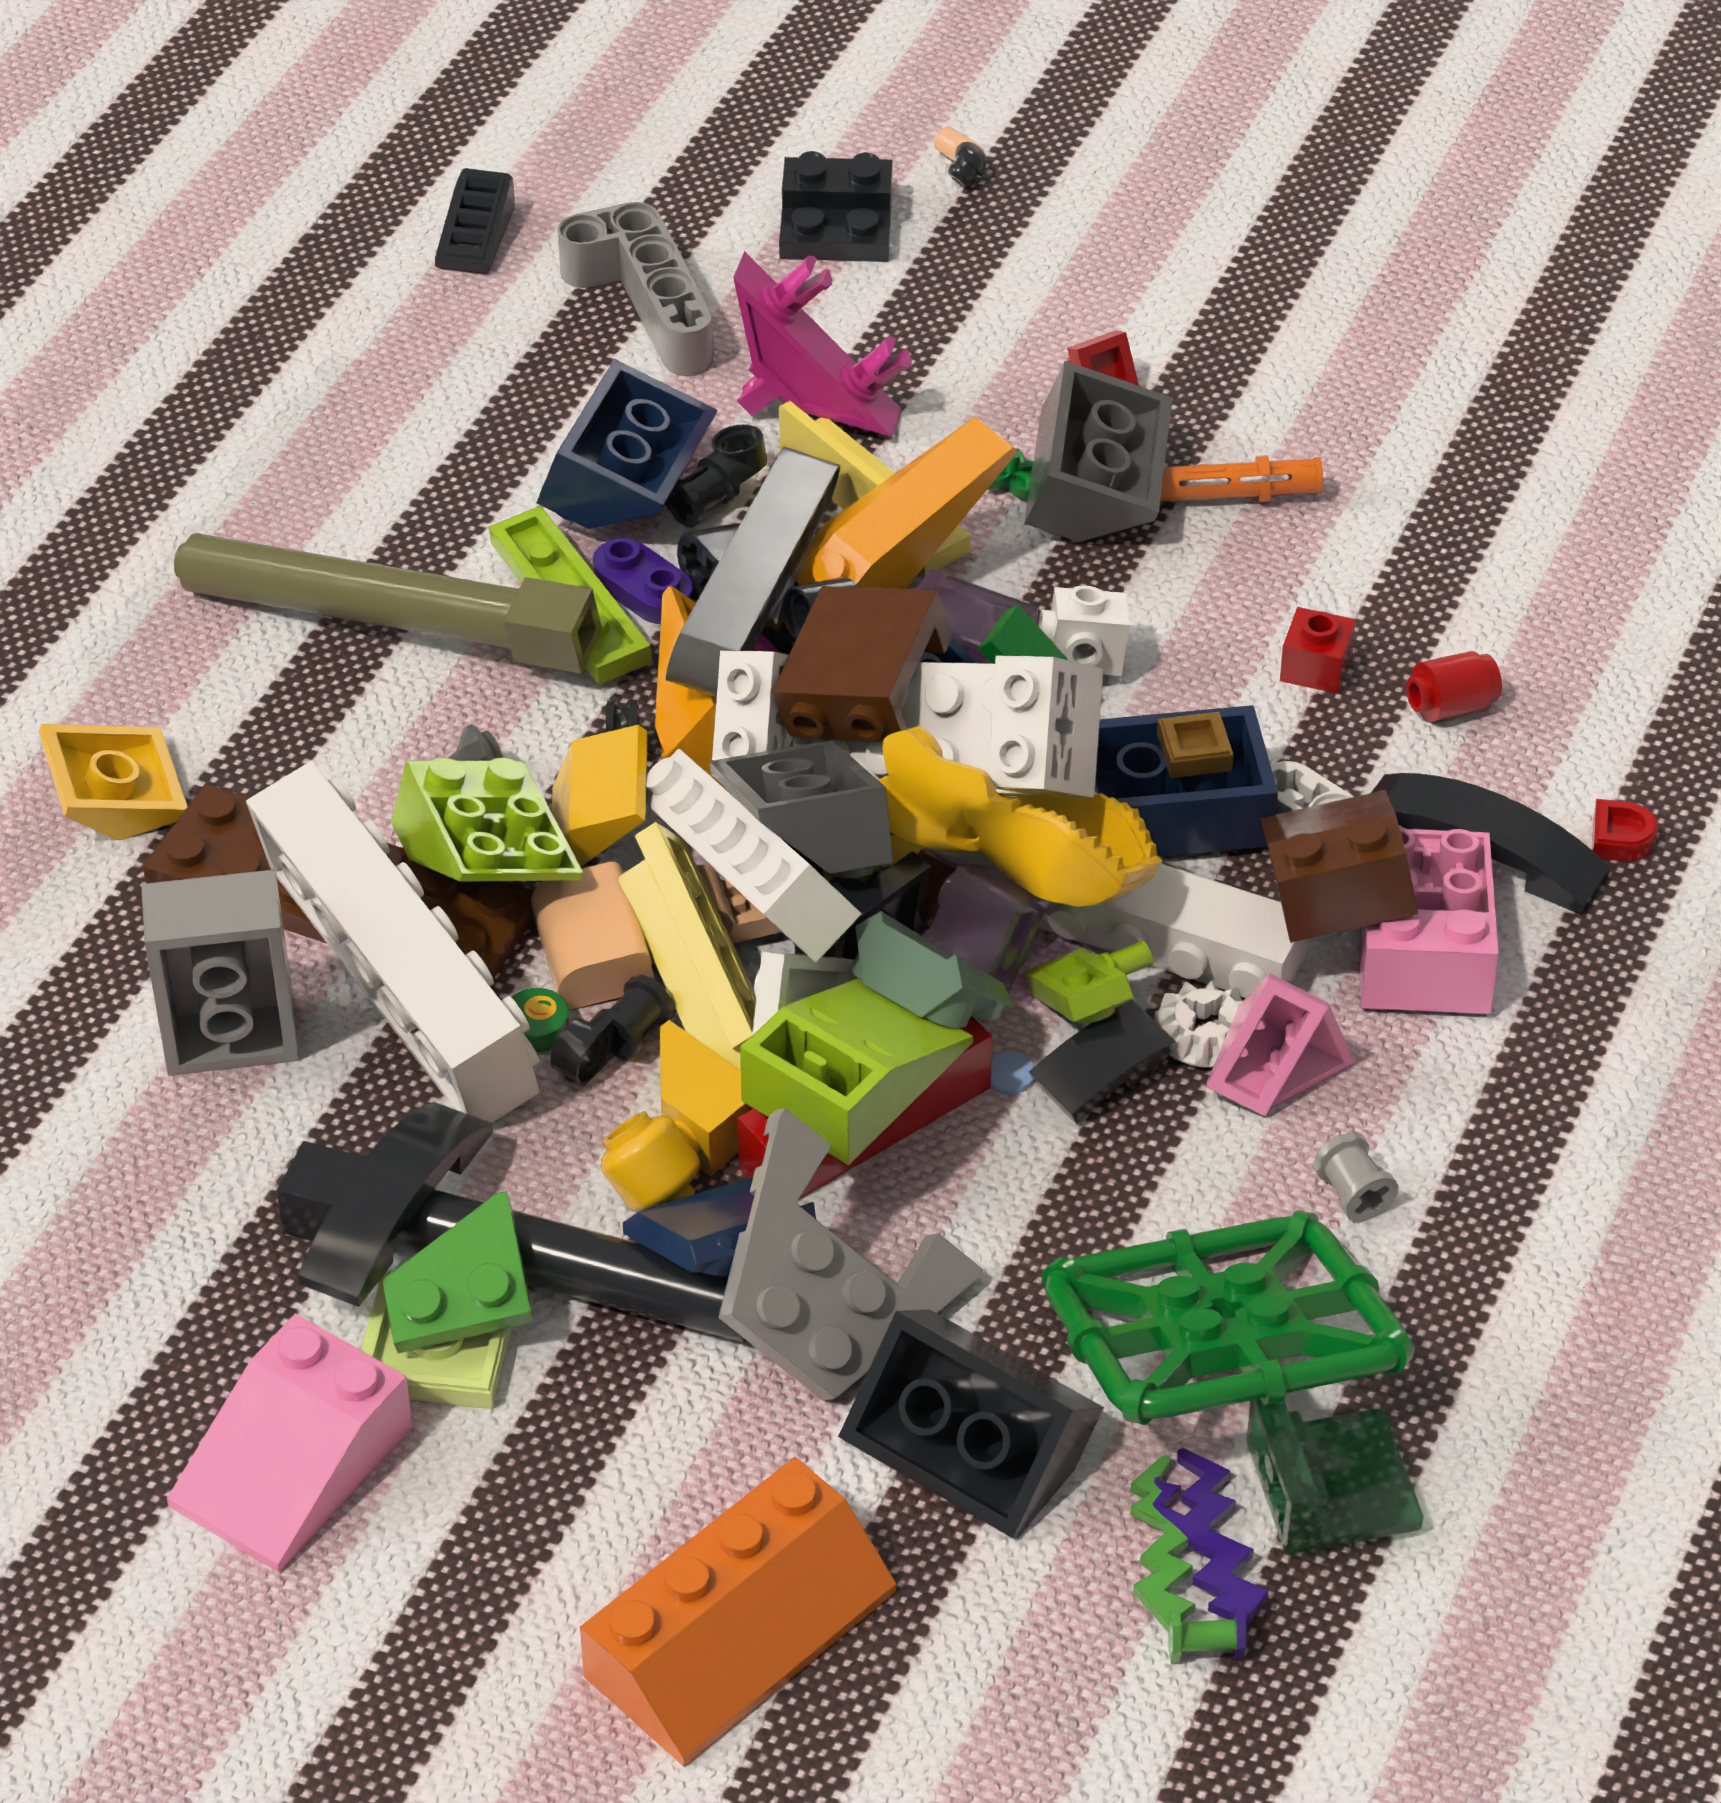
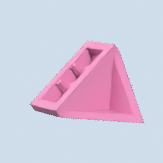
(1278, 1047)

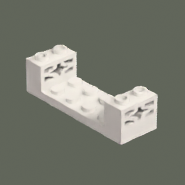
(1016, 719)

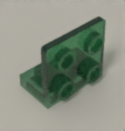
(1330, 1477)

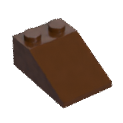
(1339, 866)

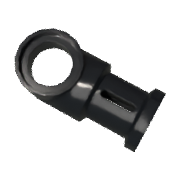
(718, 474)
(618, 1031)

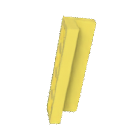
(858, 470)
(690, 944)

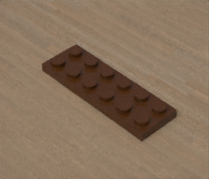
(220, 839)

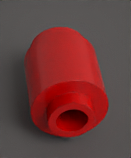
(1454, 685)

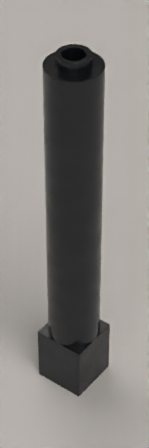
(552, 1252)

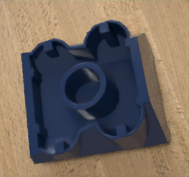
(698, 1229)

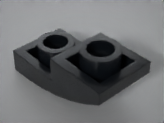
(1101, 1059)

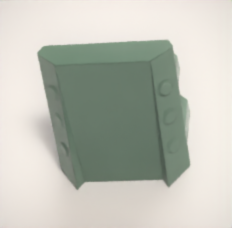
(925, 975)

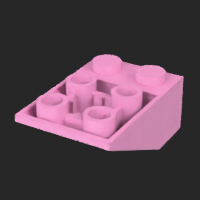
(1450, 949)

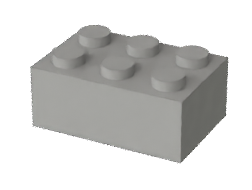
(220, 972)

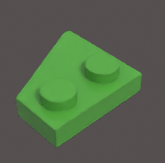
(461, 1282)

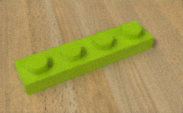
(539, 550)

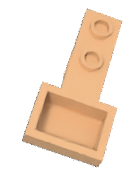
(597, 940)

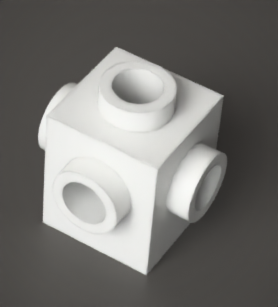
(1089, 626)

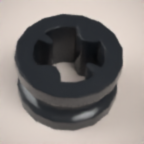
(621, 717)

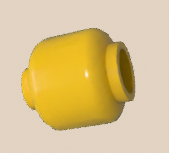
(649, 1162)

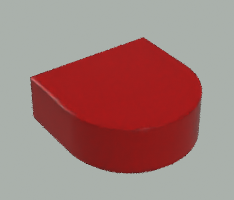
(1623, 830)

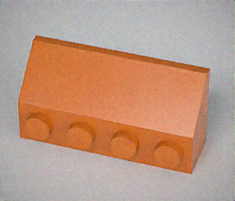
(735, 1612)

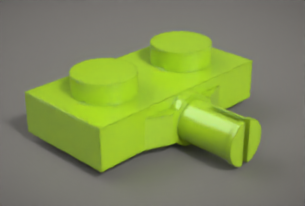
(1088, 984)

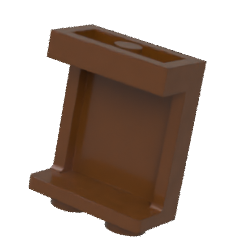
(858, 661)

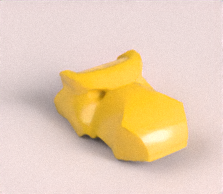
(1048, 845)

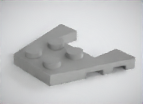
(806, 1291)

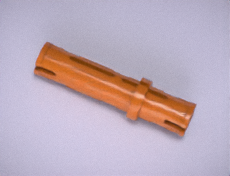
(1303, 474)

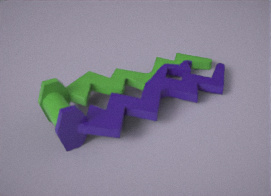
(1236, 1597)

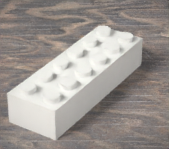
(395, 944)

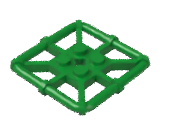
(1224, 1318)

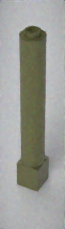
(539, 622)

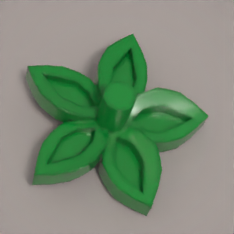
(1016, 476)

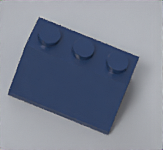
(624, 450)

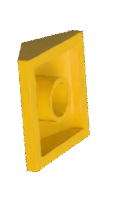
(113, 777)
(601, 790)

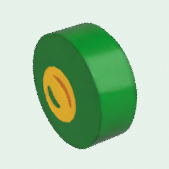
(545, 1014)

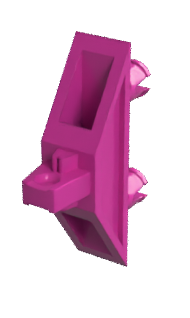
(801, 362)

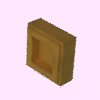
(1195, 744)

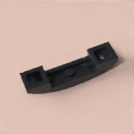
(1555, 860)
(384, 1195)

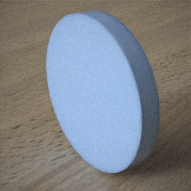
(1011, 1072)

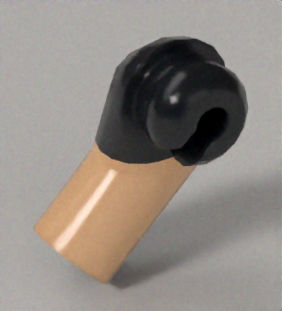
(967, 154)

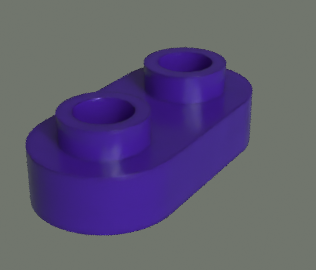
(638, 576)

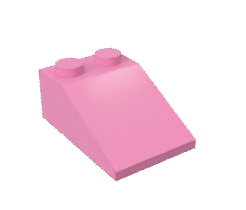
(292, 1442)

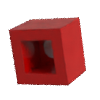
(1317, 650)

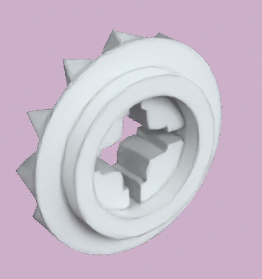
(1178, 1018)

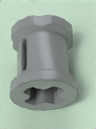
(1355, 1176)

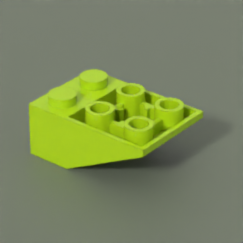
(480, 822)
(845, 1063)

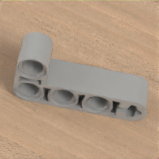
(636, 248)

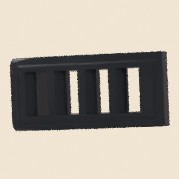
(478, 217)

